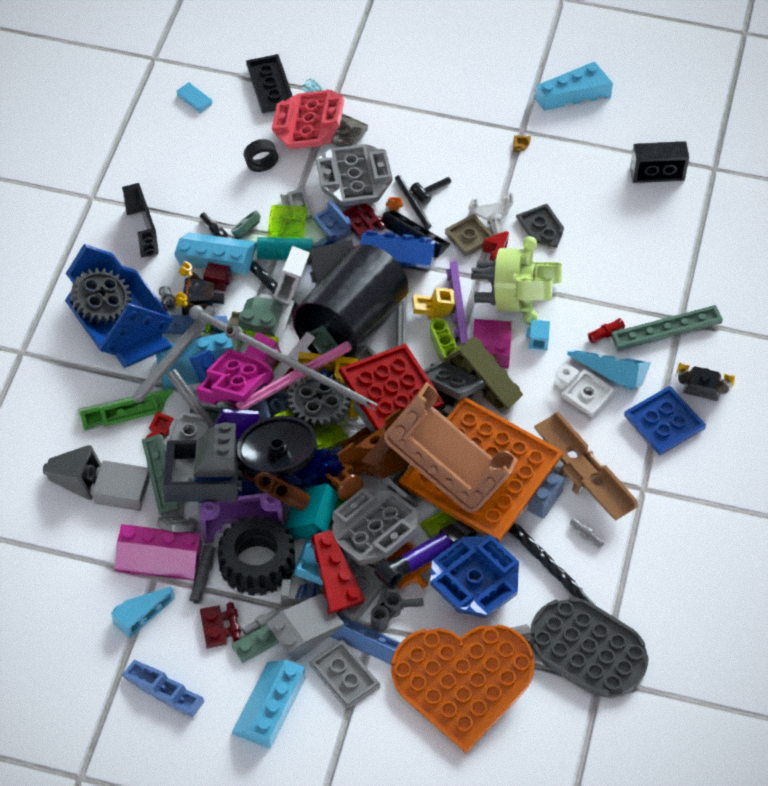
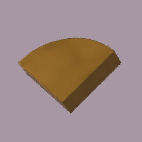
(521, 143)

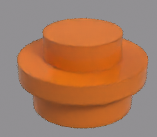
(394, 203)

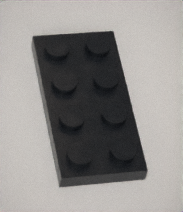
(268, 81)

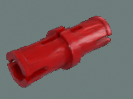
(605, 330)

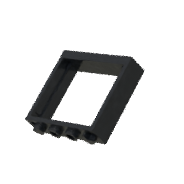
(196, 490)

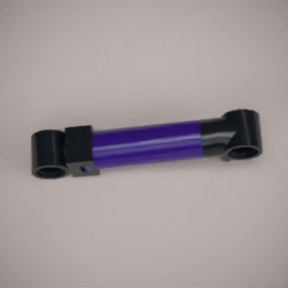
(393, 571)

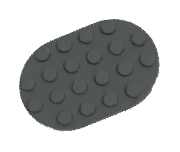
(589, 647)

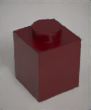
(219, 275)

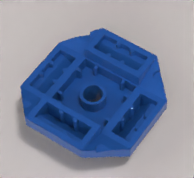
(479, 559)

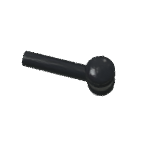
(423, 193)

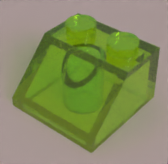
(287, 221)

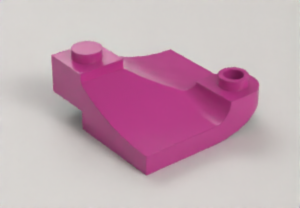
(234, 378)

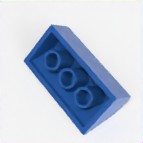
(404, 249)

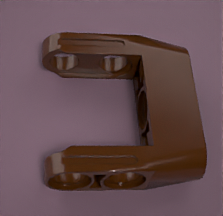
(280, 489)

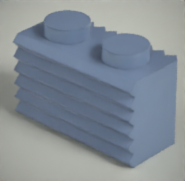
(546, 495)

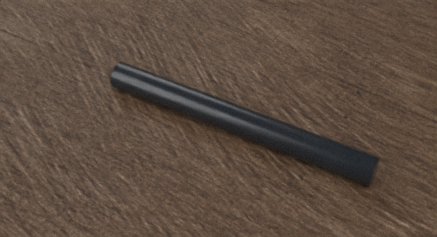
(413, 202)

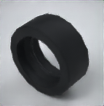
(257, 147)

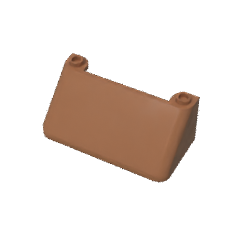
(446, 453)

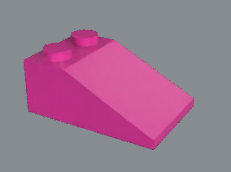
(495, 338)

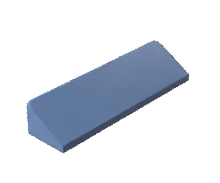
(366, 640)

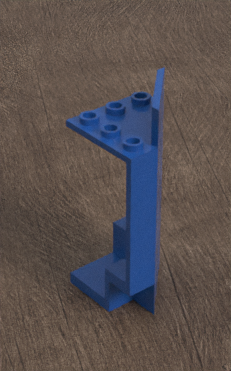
(142, 323)

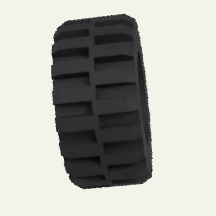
(252, 533)

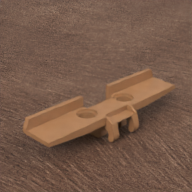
(585, 468)

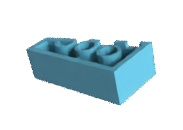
(573, 87)

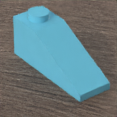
(138, 611)

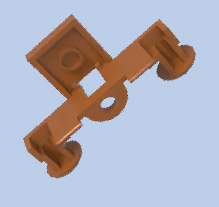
(350, 457)

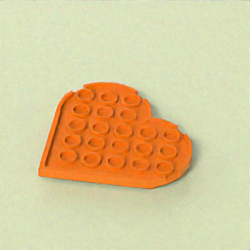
(463, 680)

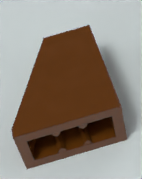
(383, 461)

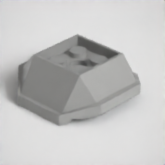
(354, 174)
(374, 525)

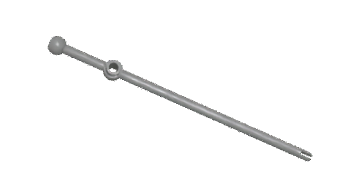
(235, 333)

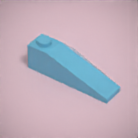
(623, 371)

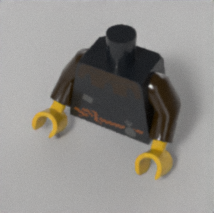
(196, 291)
(704, 382)

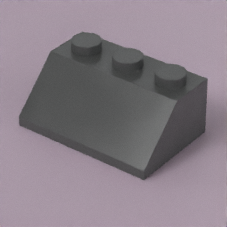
(216, 452)

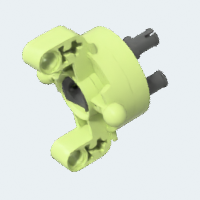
(517, 280)

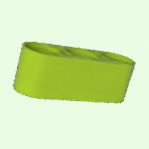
(442, 338)

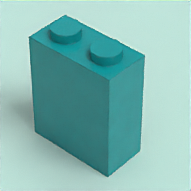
(316, 515)

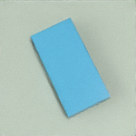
(194, 97)

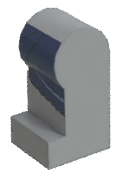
(297, 592)

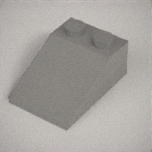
(304, 626)

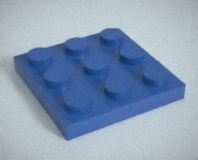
(664, 420)

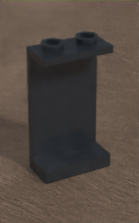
(135, 203)

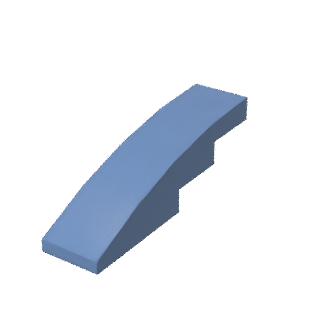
(163, 688)

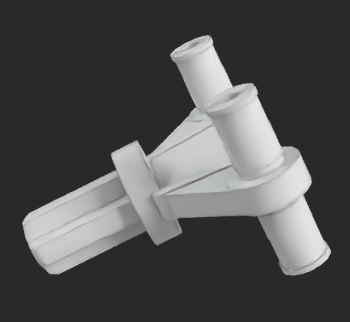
(492, 212)

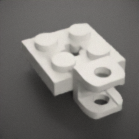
(577, 383)

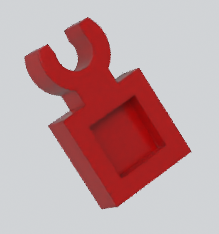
(160, 425)

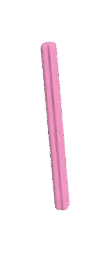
(294, 376)

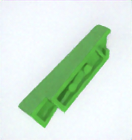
(123, 409)

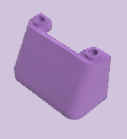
(216, 513)

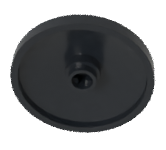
(277, 446)

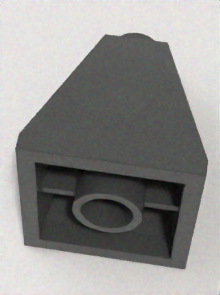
(74, 470)

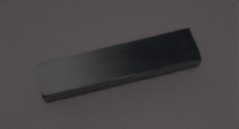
(402, 225)

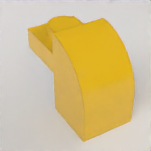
(435, 306)

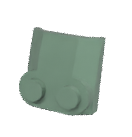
(260, 315)

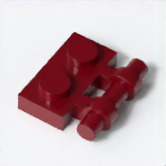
(360, 223)
(213, 625)

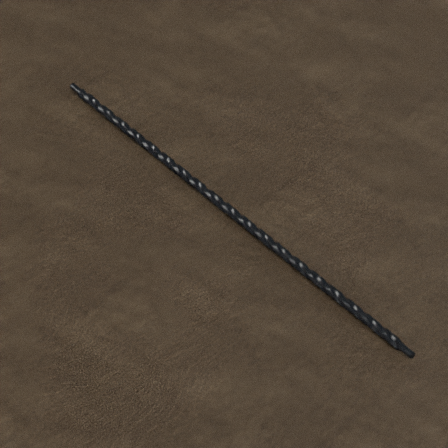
(516, 530)

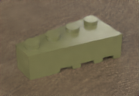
(476, 360)

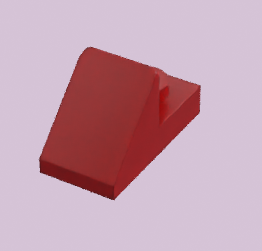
(494, 243)

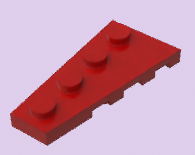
(338, 580)

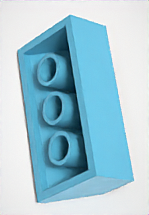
(202, 248)
(216, 343)
(270, 702)

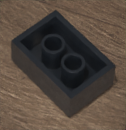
(659, 162)

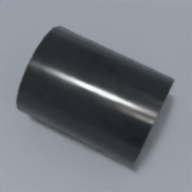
(354, 298)

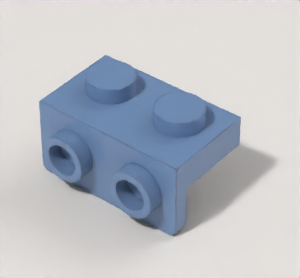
(333, 221)

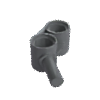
(388, 612)

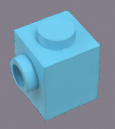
(538, 334)

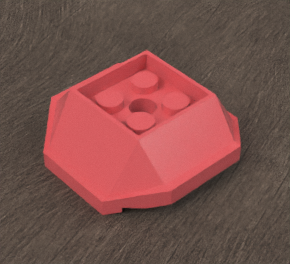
(308, 119)

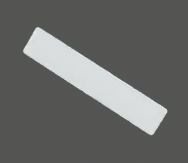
(301, 346)

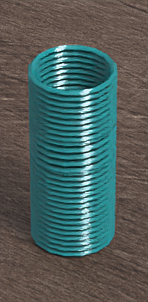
(270, 248)

